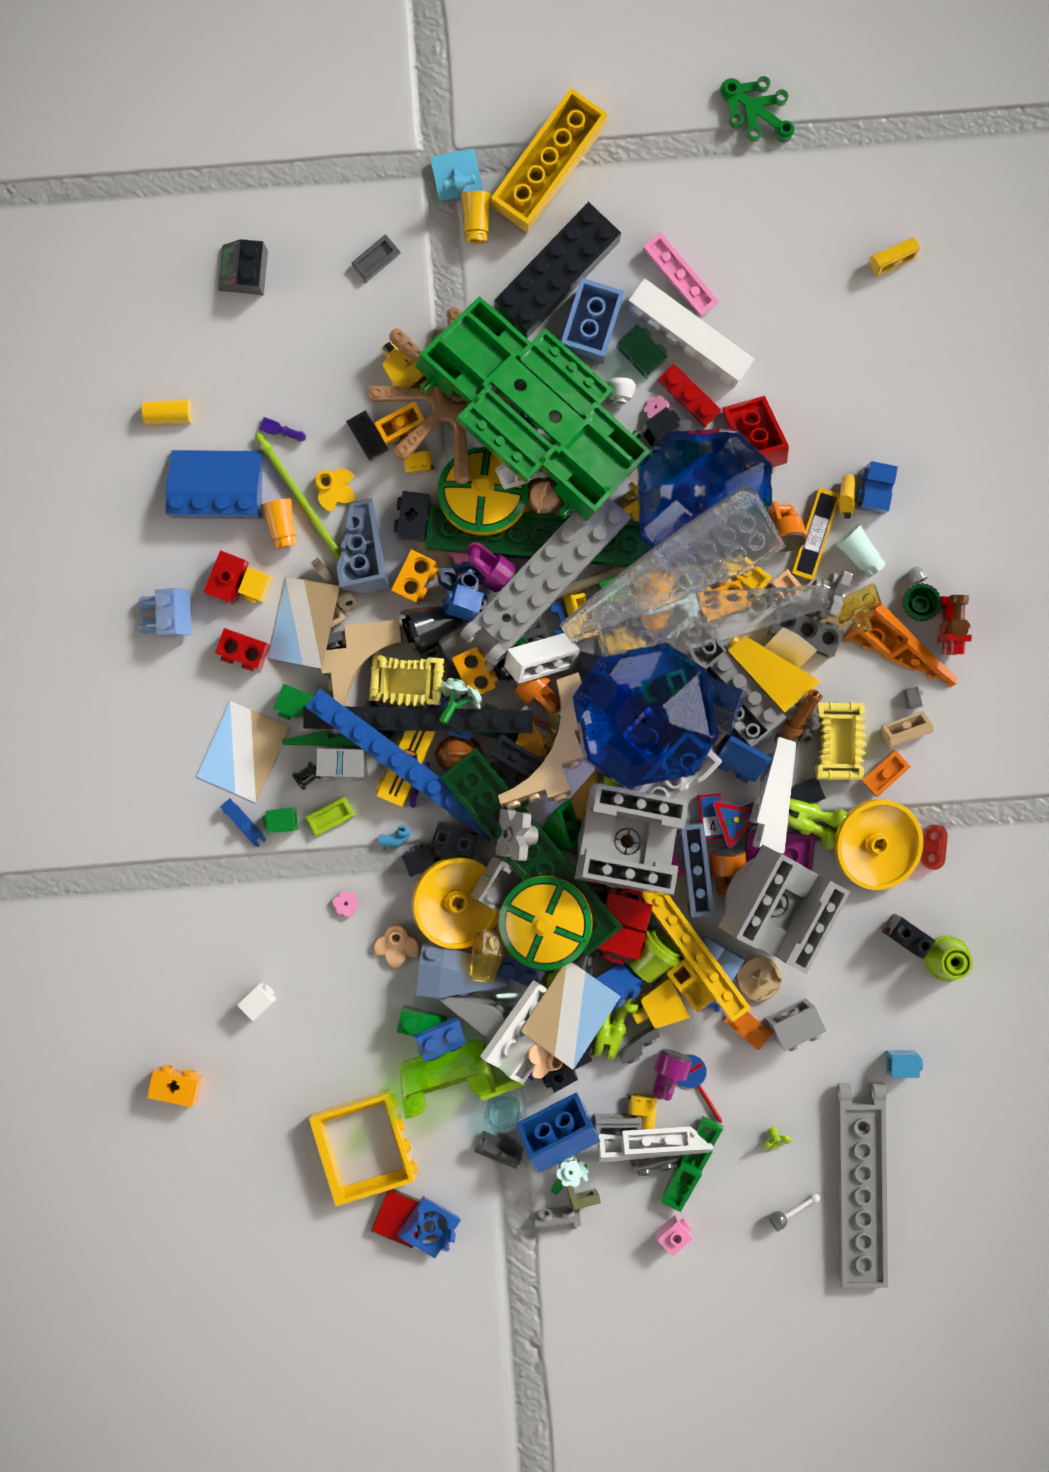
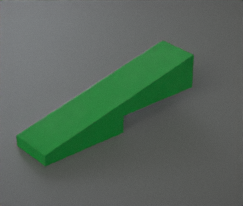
(319, 738)

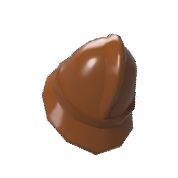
(453, 750)

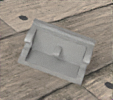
(616, 1123)

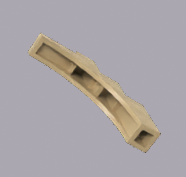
(565, 753)

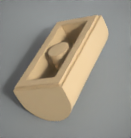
(906, 729)

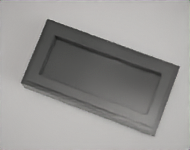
(376, 258)

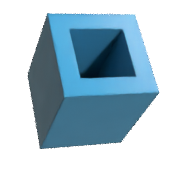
(904, 1064)

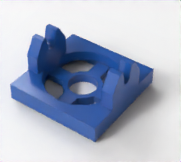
(417, 1218)

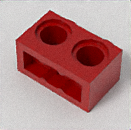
(243, 646)

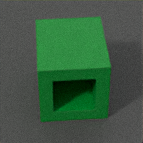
(280, 820)

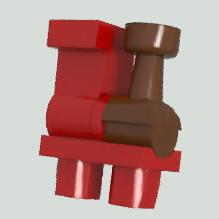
(954, 626)

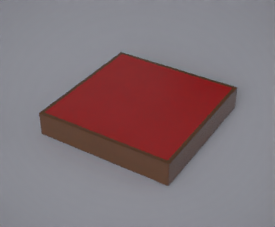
(393, 1214)

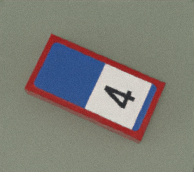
(708, 816)

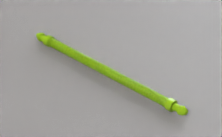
(266, 448)

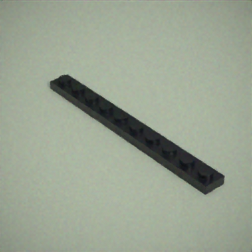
(428, 719)

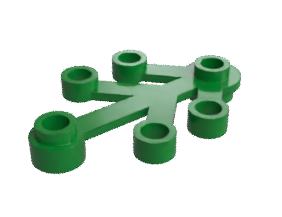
(755, 107)

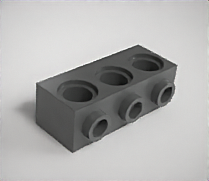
(815, 637)

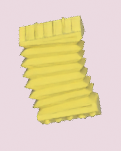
(406, 682)
(841, 741)

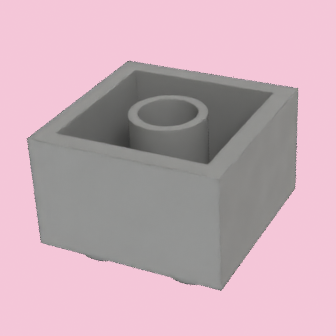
(796, 1025)

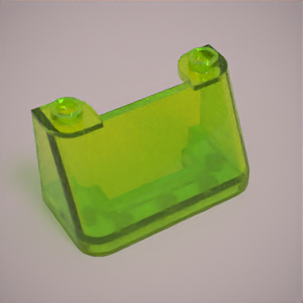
(447, 1070)

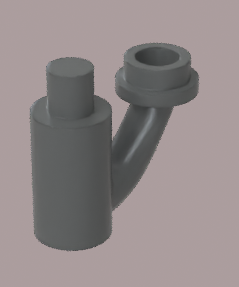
(812, 721)

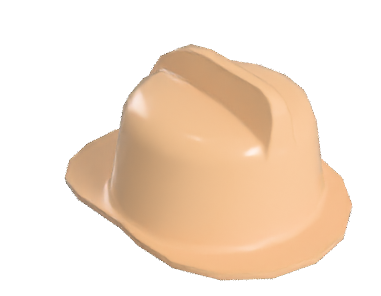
(543, 498)

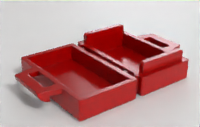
(632, 915)

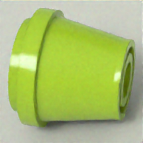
(656, 956)
(940, 956)

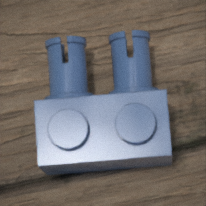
(171, 610)

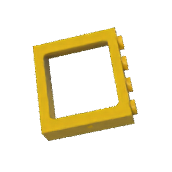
(347, 1193)

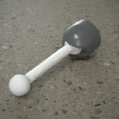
(779, 1219)

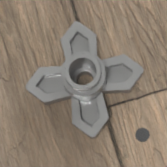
(835, 589)
(516, 834)

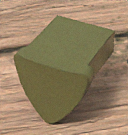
(582, 1199)

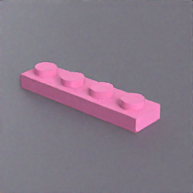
(680, 274)

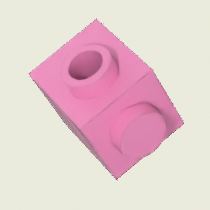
(674, 1235)

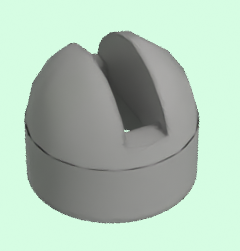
(916, 575)

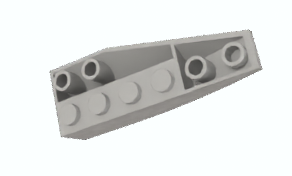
(758, 714)

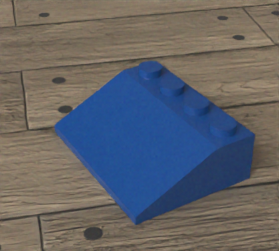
(214, 484)

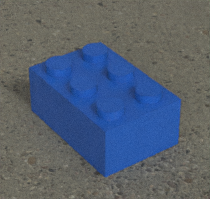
(557, 1132)

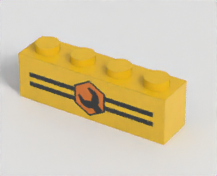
(393, 787)

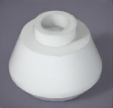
(622, 390)

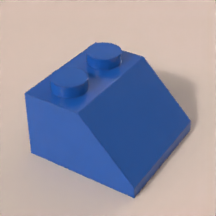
(742, 759)

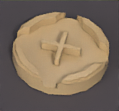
(759, 978)

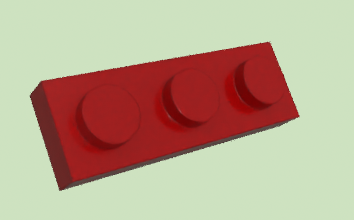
(689, 395)

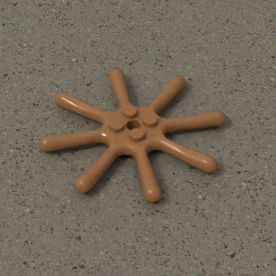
(443, 408)

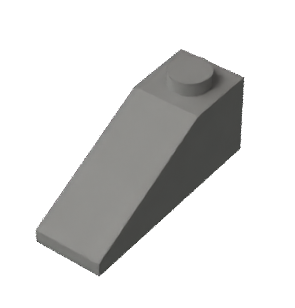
(479, 1012)

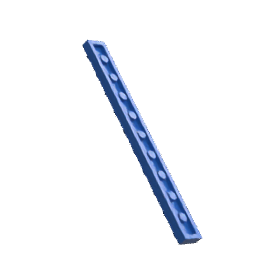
(391, 756)

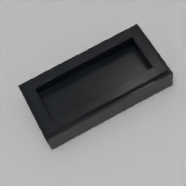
(367, 435)

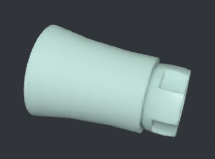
(861, 551)

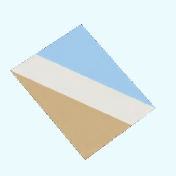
(303, 622)
(243, 751)
(570, 1014)

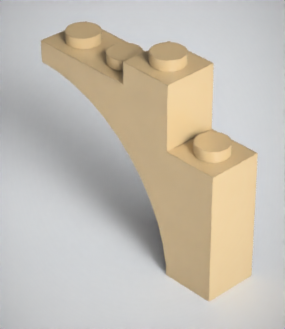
(361, 643)

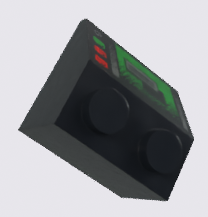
(243, 267)

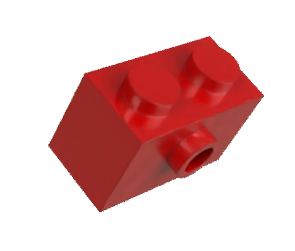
(226, 577)

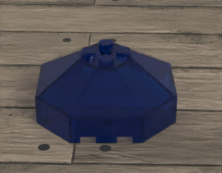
(689, 458)
(676, 709)

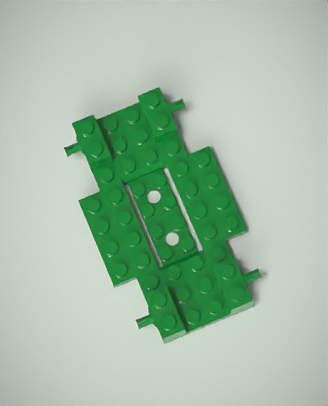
(593, 445)

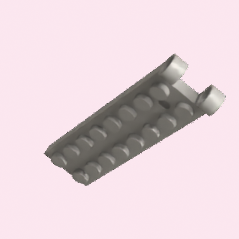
(545, 577)
(863, 1189)

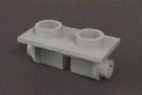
(547, 1219)

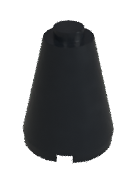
(428, 626)

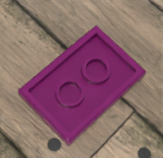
(797, 847)

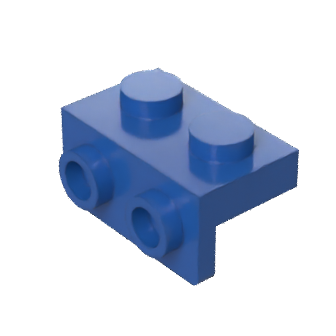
(440, 1039)

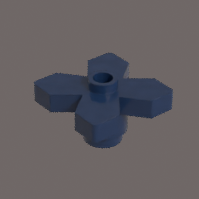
(450, 578)

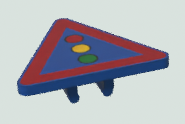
(732, 821)

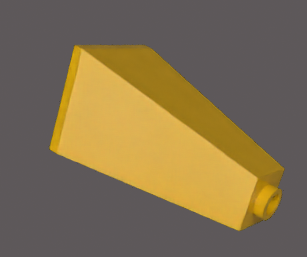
(774, 675)

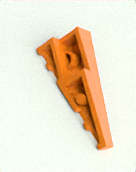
(898, 645)

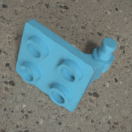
(456, 174)

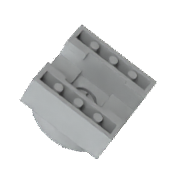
(649, 826)
(782, 908)

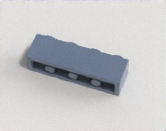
(696, 870)

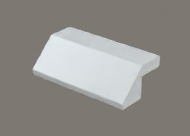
(509, 1045)

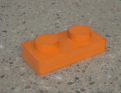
(885, 773)
(750, 1029)

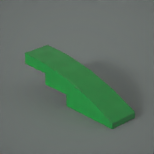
(690, 1167)

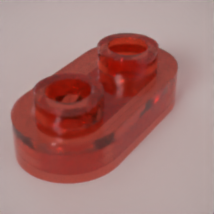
(937, 846)

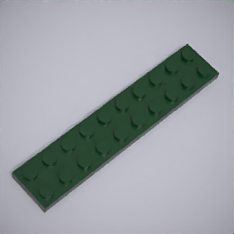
(527, 537)
(478, 789)

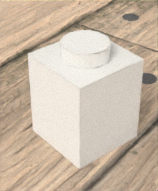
(257, 1001)

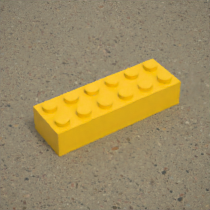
(549, 160)

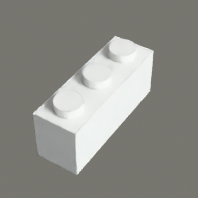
(541, 658)

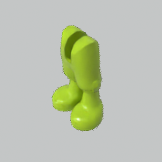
(805, 825)
(613, 1033)

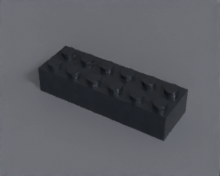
(558, 269)

